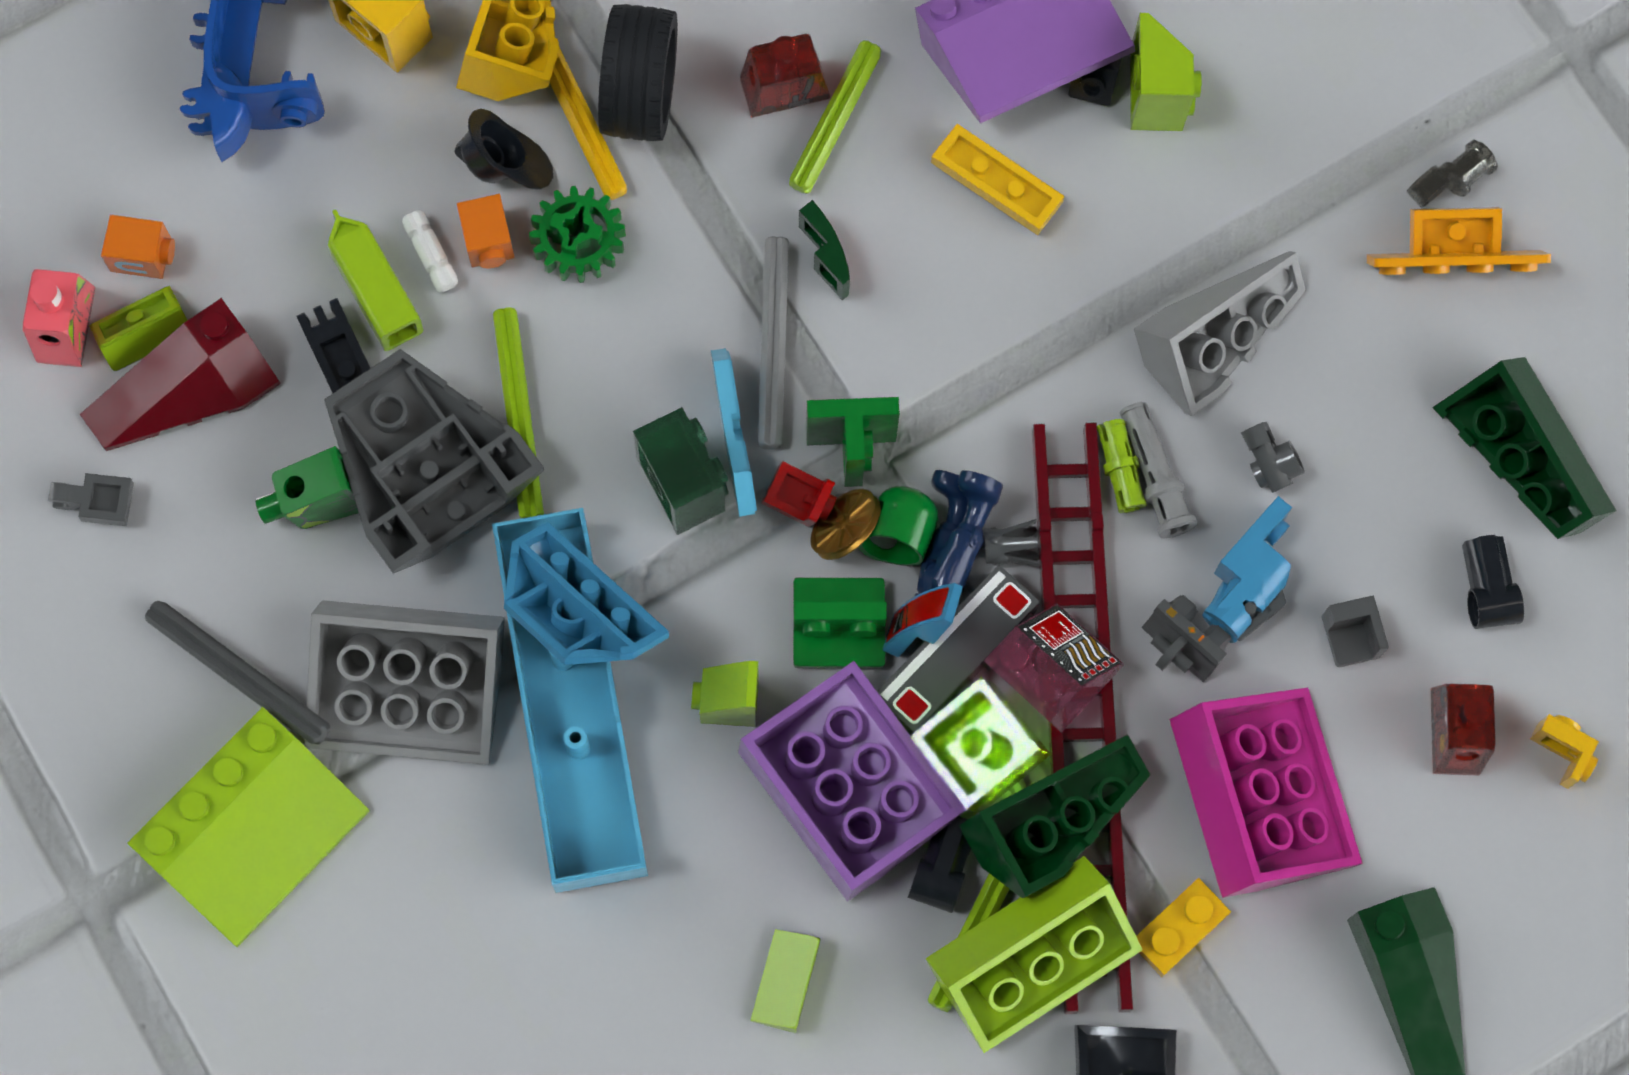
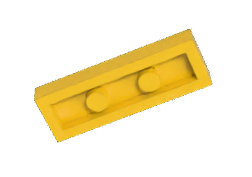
(997, 179)

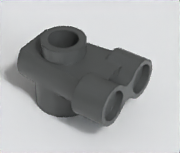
(1273, 463)

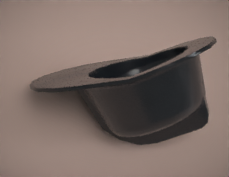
(501, 152)

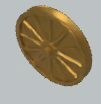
(847, 524)

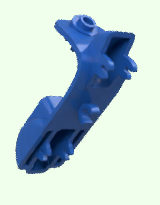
(225, 94)

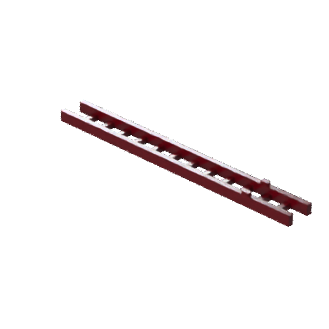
(1099, 602)

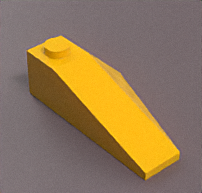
(510, 49)

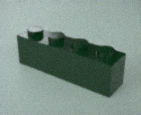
(1529, 446)

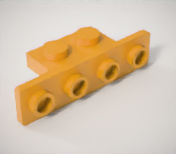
(1457, 238)

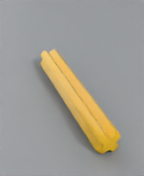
(586, 130)

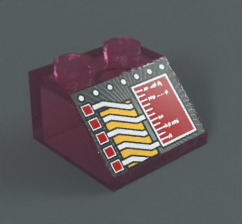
(1054, 664)

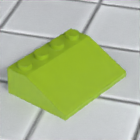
(248, 826)

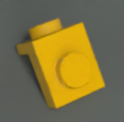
(1566, 740)

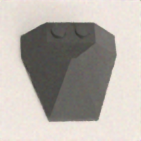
(423, 459)

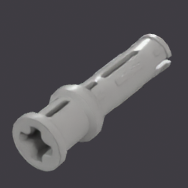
(1163, 488)

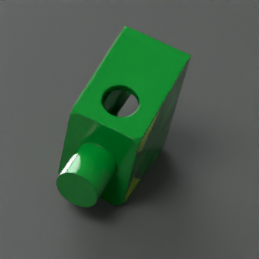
(310, 492)

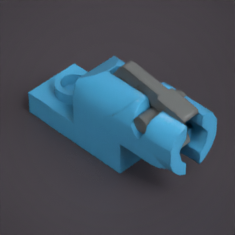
(1252, 577)

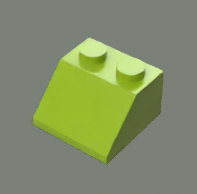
(1161, 79)

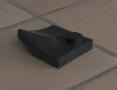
(1124, 1050)

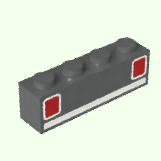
(946, 668)

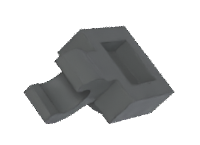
(100, 499)

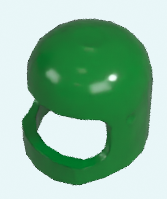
(909, 519)

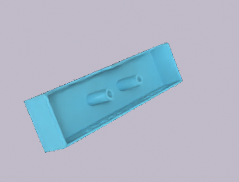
(574, 743)

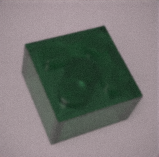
(680, 470)

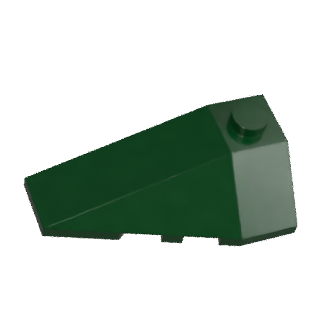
(1049, 824)
(1414, 972)

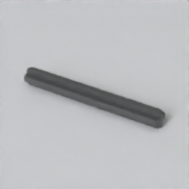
(237, 672)

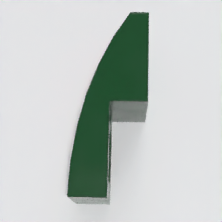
(830, 257)

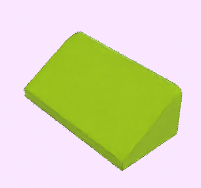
(138, 328)
(785, 980)

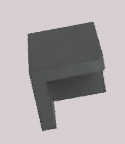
(1355, 631)

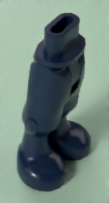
(961, 535)

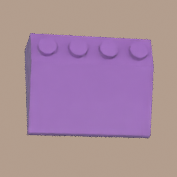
(1018, 49)
(850, 780)

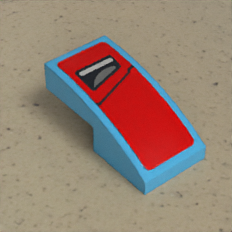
(923, 617)

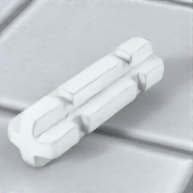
(430, 251)

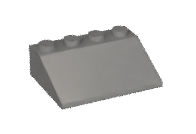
(405, 680)

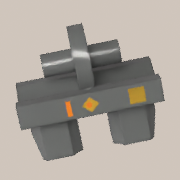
(1182, 641)

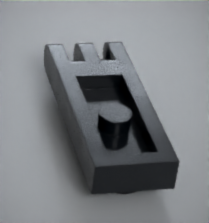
(334, 346)

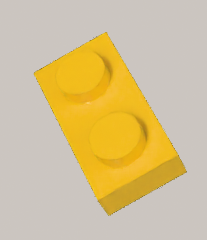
(1181, 927)

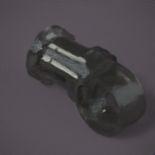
(1454, 175)

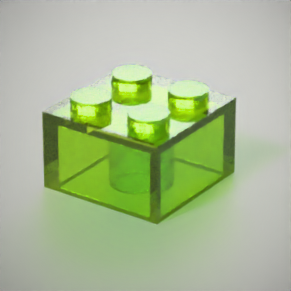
(980, 745)

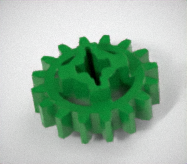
(589, 248)

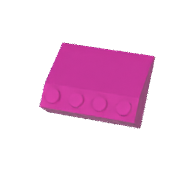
(1264, 790)

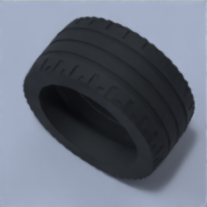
(637, 72)

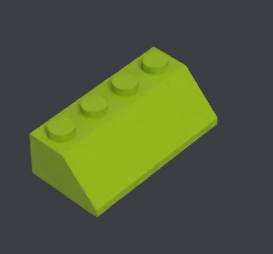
(1034, 954)

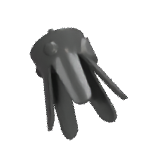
(1011, 544)

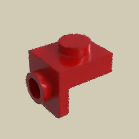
(799, 495)

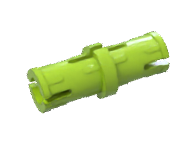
(1121, 466)

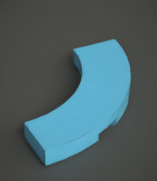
(734, 441)

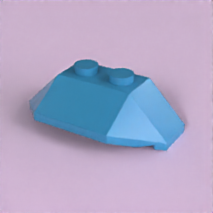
(574, 603)

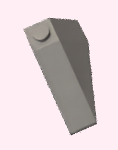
(1207, 335)

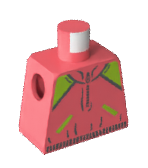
(60, 308)

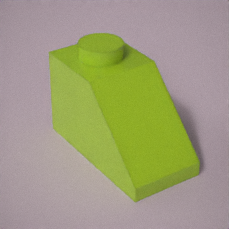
(727, 694)

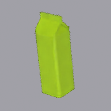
(373, 283)

